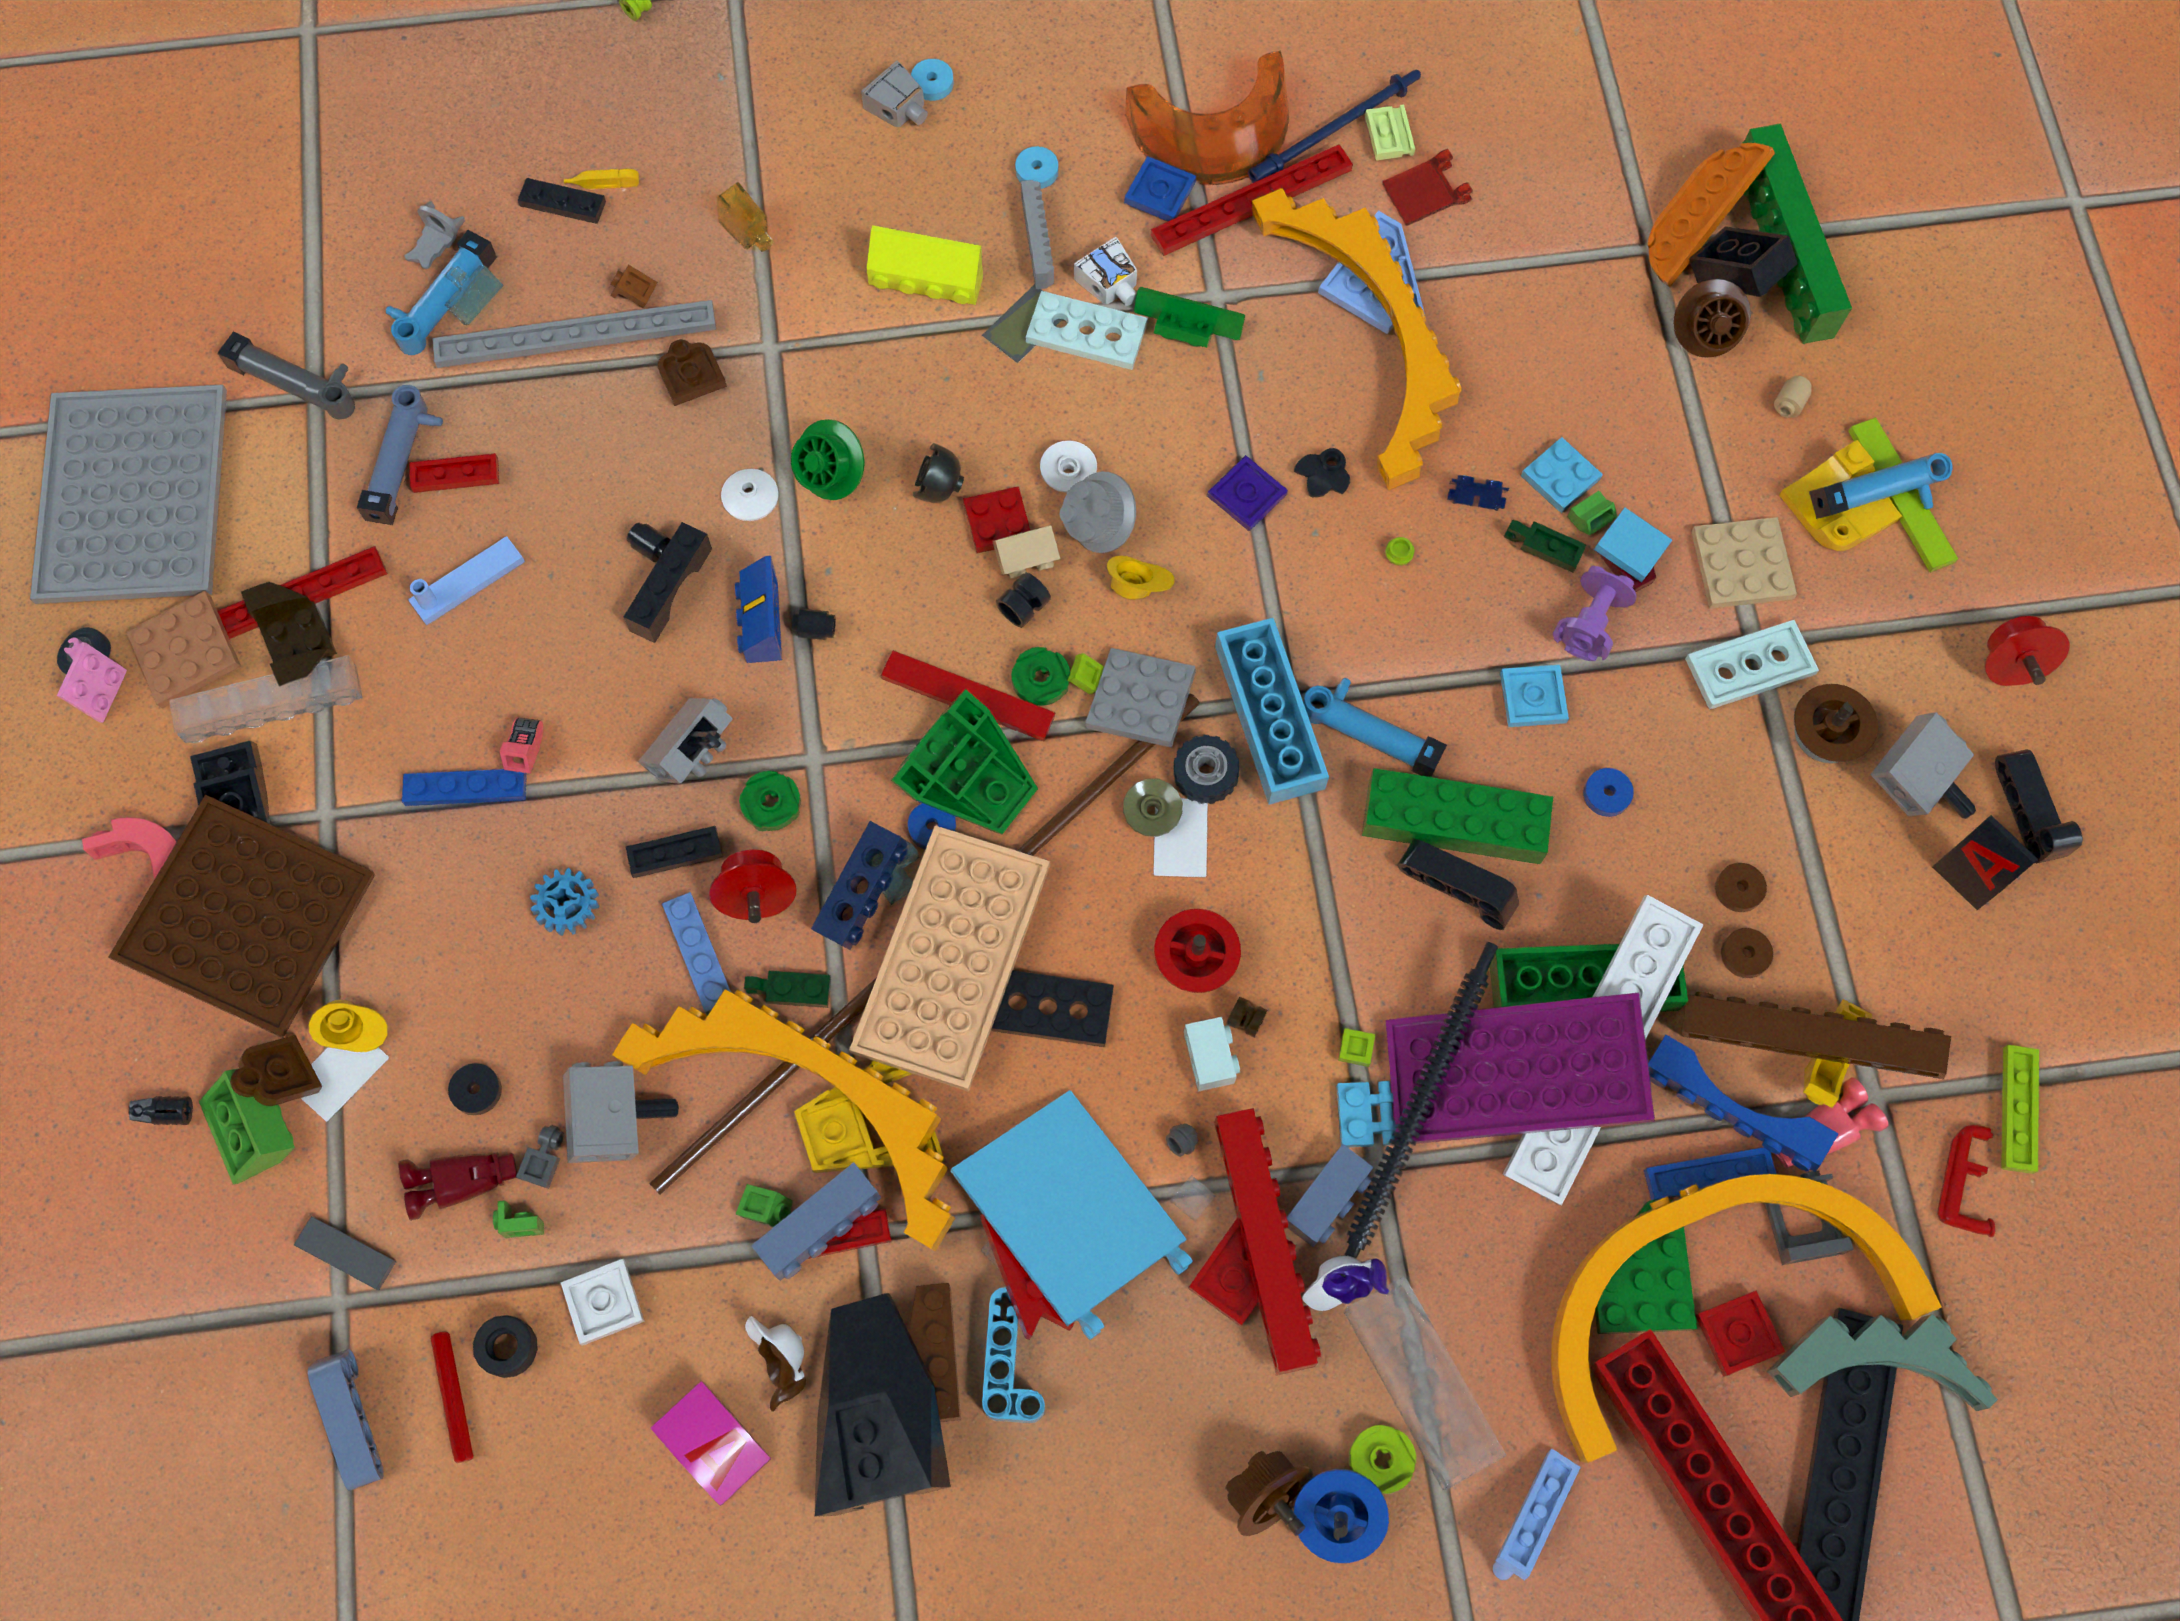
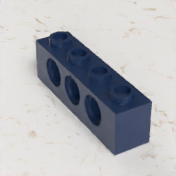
(859, 868)

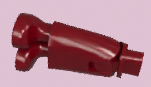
(453, 1179)

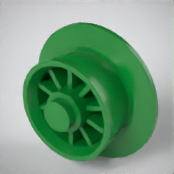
(828, 460)

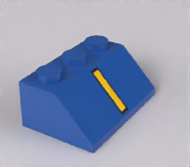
(759, 612)

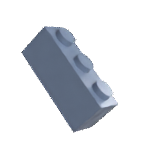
(1329, 1196)

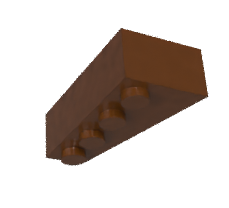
(935, 1340)

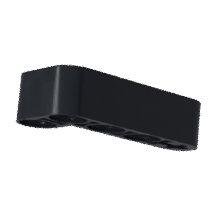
(2034, 808)
(1460, 879)

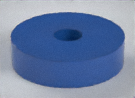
(1616, 782)
(921, 817)

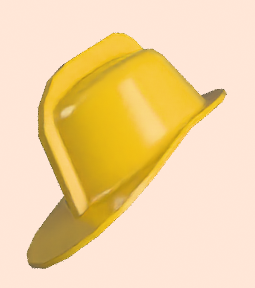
(1137, 579)
(348, 1027)

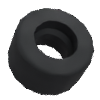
(485, 1340)

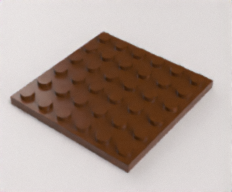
(242, 916)

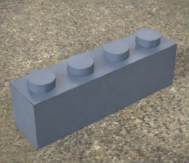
(816, 1222)

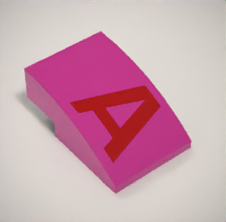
(710, 1443)

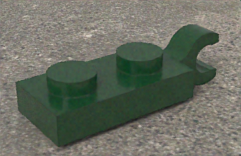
(1547, 544)
(791, 988)

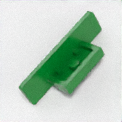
(1187, 319)

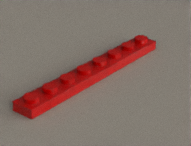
(1238, 204)

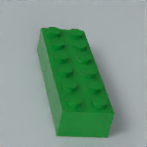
(1458, 816)
(1559, 974)

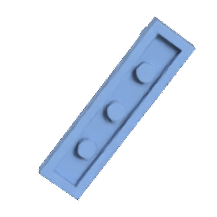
(464, 581)
(1536, 1517)

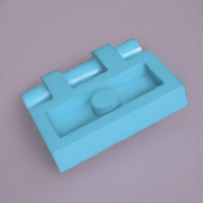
(1356, 1115)

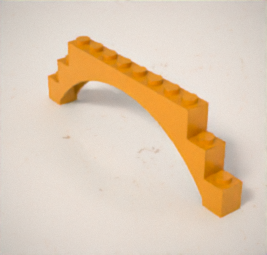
(1359, 247)
(743, 1028)

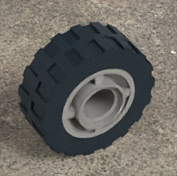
(1211, 752)

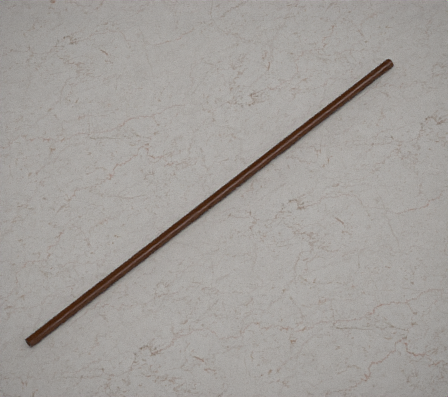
(858, 1003)

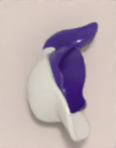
(1333, 1289)

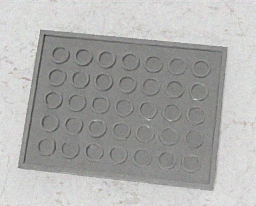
(129, 494)

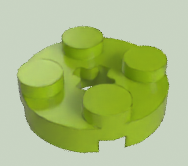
(1390, 1441)

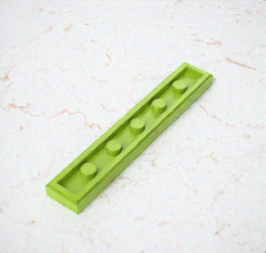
(1916, 520)

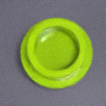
(1399, 551)

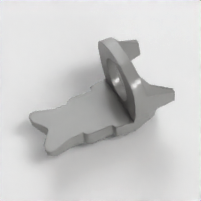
(437, 235)

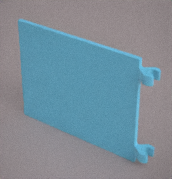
(1070, 1209)

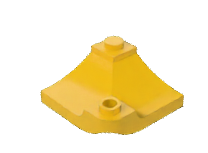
(1856, 523)

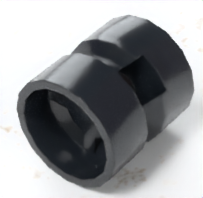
(1020, 603)

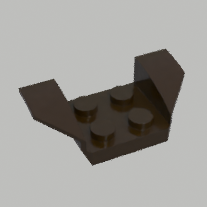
(290, 630)

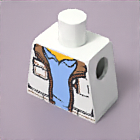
(1108, 273)

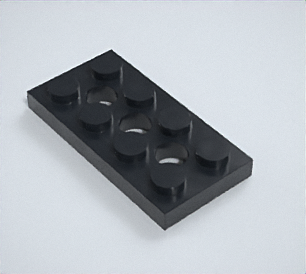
(1060, 1024)

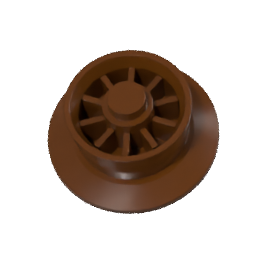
(1712, 318)

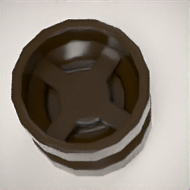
(1253, 1020)

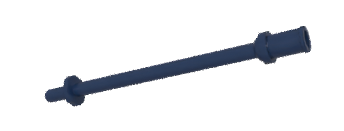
(1275, 162)

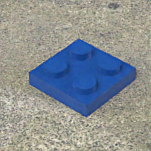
(1160, 189)

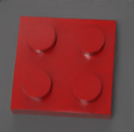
(995, 517)
(1740, 1333)

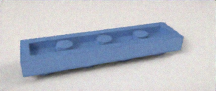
(696, 949)

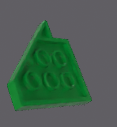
(1650, 1289)

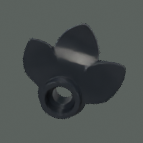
(1324, 476)

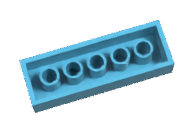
(1271, 711)

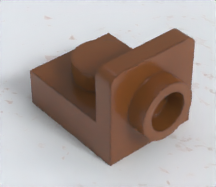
(633, 285)

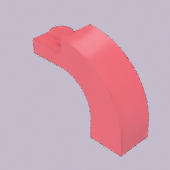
(132, 835)

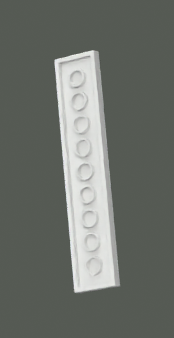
(1642, 964)

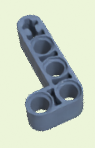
(345, 1419)

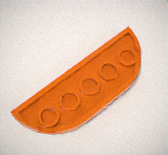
(1702, 206)

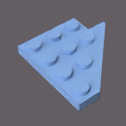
(1353, 294)

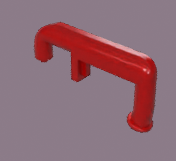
(1955, 1178)

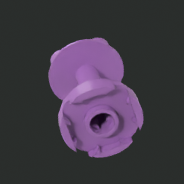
(1586, 633)

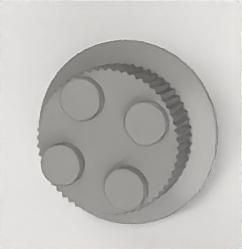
(1099, 512)

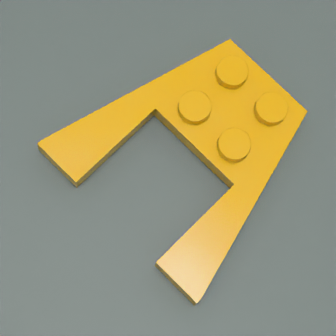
(837, 1131)

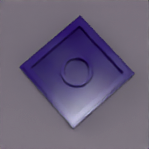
(1247, 493)

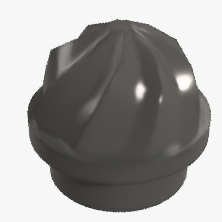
(1182, 1139)

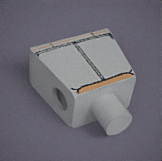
(895, 97)

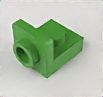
(764, 1206)
(521, 1225)

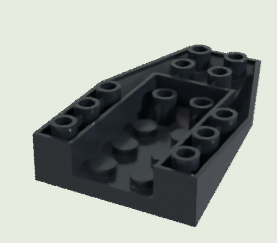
(875, 1413)

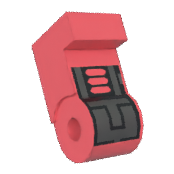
(522, 743)

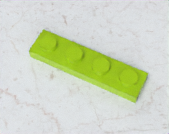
(2020, 1109)

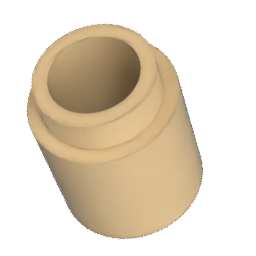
(1793, 397)

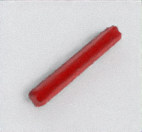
(451, 1397)

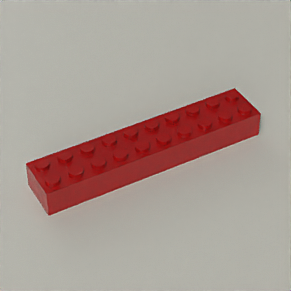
(1710, 1485)

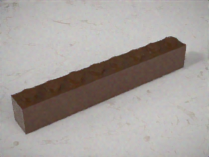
(1817, 1036)

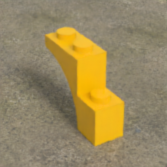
(1825, 1077)

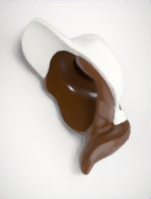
(783, 1358)

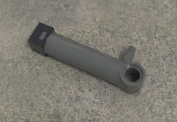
(243, 357)

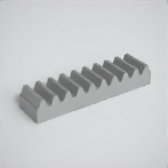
(1037, 234)

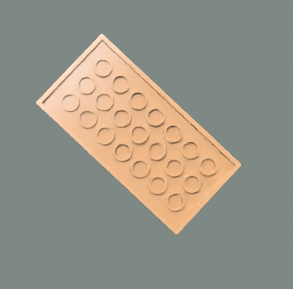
(950, 958)

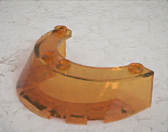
(1219, 144)

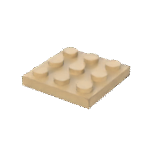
(1743, 562)

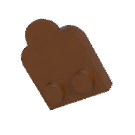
(690, 371)
(275, 1073)

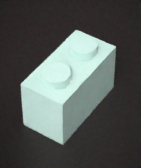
(1210, 1053)

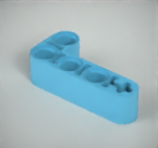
(1007, 1355)

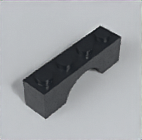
(653, 603)

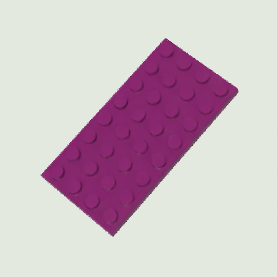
(1529, 1069)

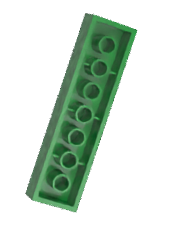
(1783, 207)

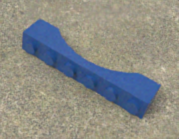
(1798, 1138)

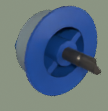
(1342, 1516)

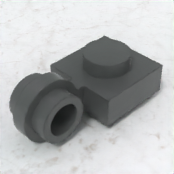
(540, 1166)

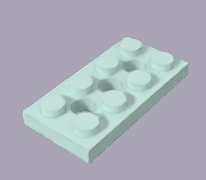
(1089, 346)
(1747, 682)

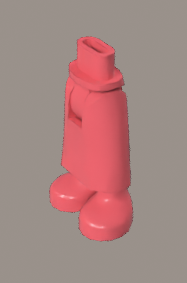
(1838, 1120)

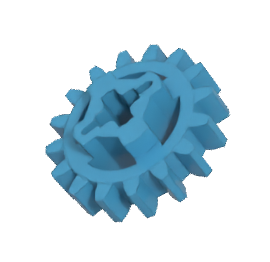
(573, 911)

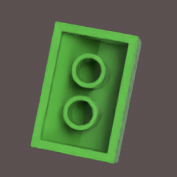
(245, 1131)

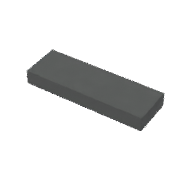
(345, 1253)

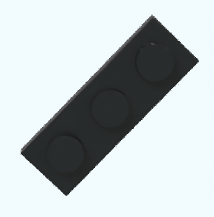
(561, 200)
(674, 852)

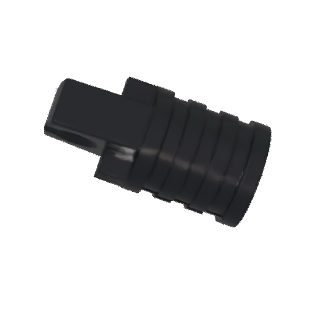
(154, 1110)

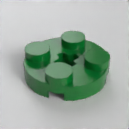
(1047, 662)
(765, 817)

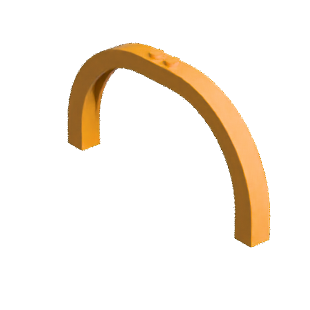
(1570, 1370)

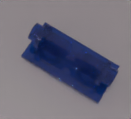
(1489, 493)

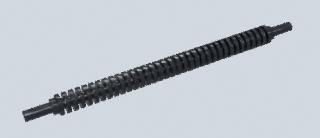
(1476, 979)

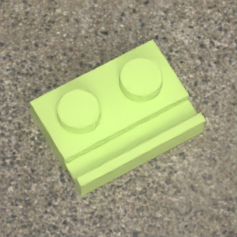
(1389, 132)

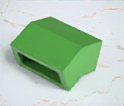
(1592, 513)

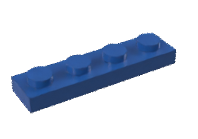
(463, 787)
(1671, 1178)

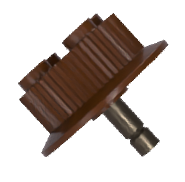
(1267, 1493)

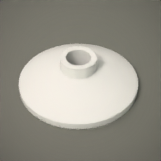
(1067, 456)
(749, 505)

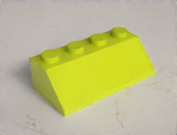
(924, 265)

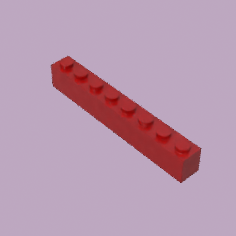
(1266, 1242)

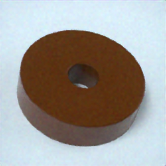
(1750, 878)
(1756, 943)

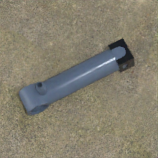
(378, 501)

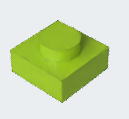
(1086, 673)
(1356, 1047)

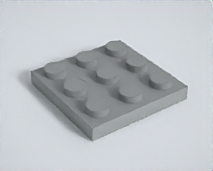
(1141, 697)

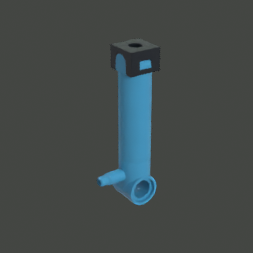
(431, 306)
(1883, 484)
(1372, 730)

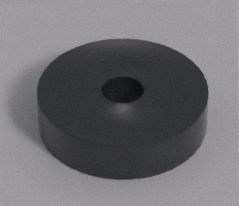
(484, 1099)

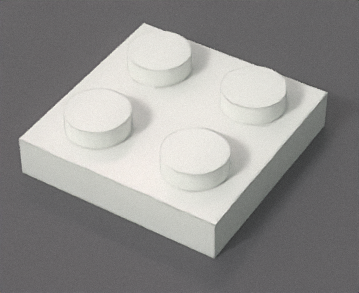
(602, 1302)

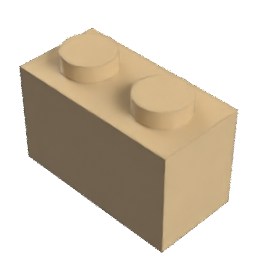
(1026, 550)

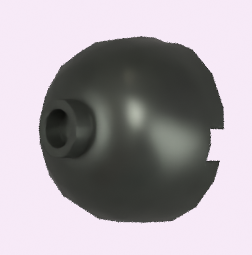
(938, 475)

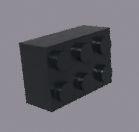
(1745, 258)

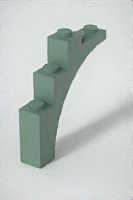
(1879, 1342)

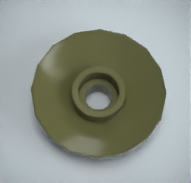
(1157, 794)

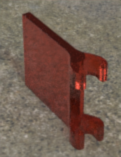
(1425, 189)

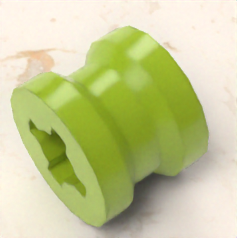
(634, 8)

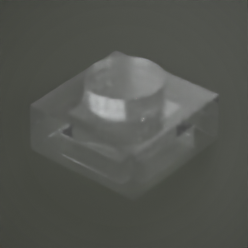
(1193, 1198)

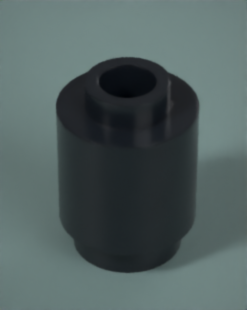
(647, 541)
(814, 624)

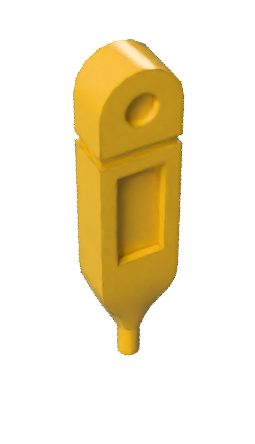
(606, 179)

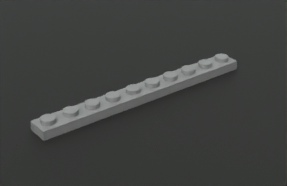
(574, 334)

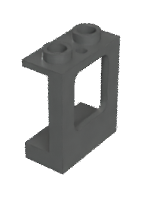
(1807, 1246)

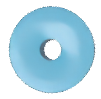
(937, 70)
(1037, 157)

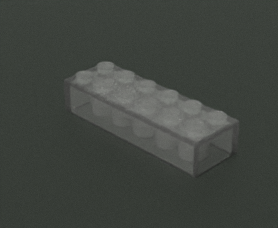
(1424, 1384)

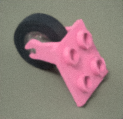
(90, 673)

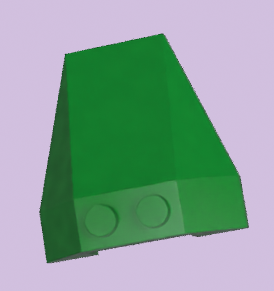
(967, 768)

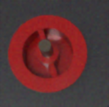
(1197, 950)

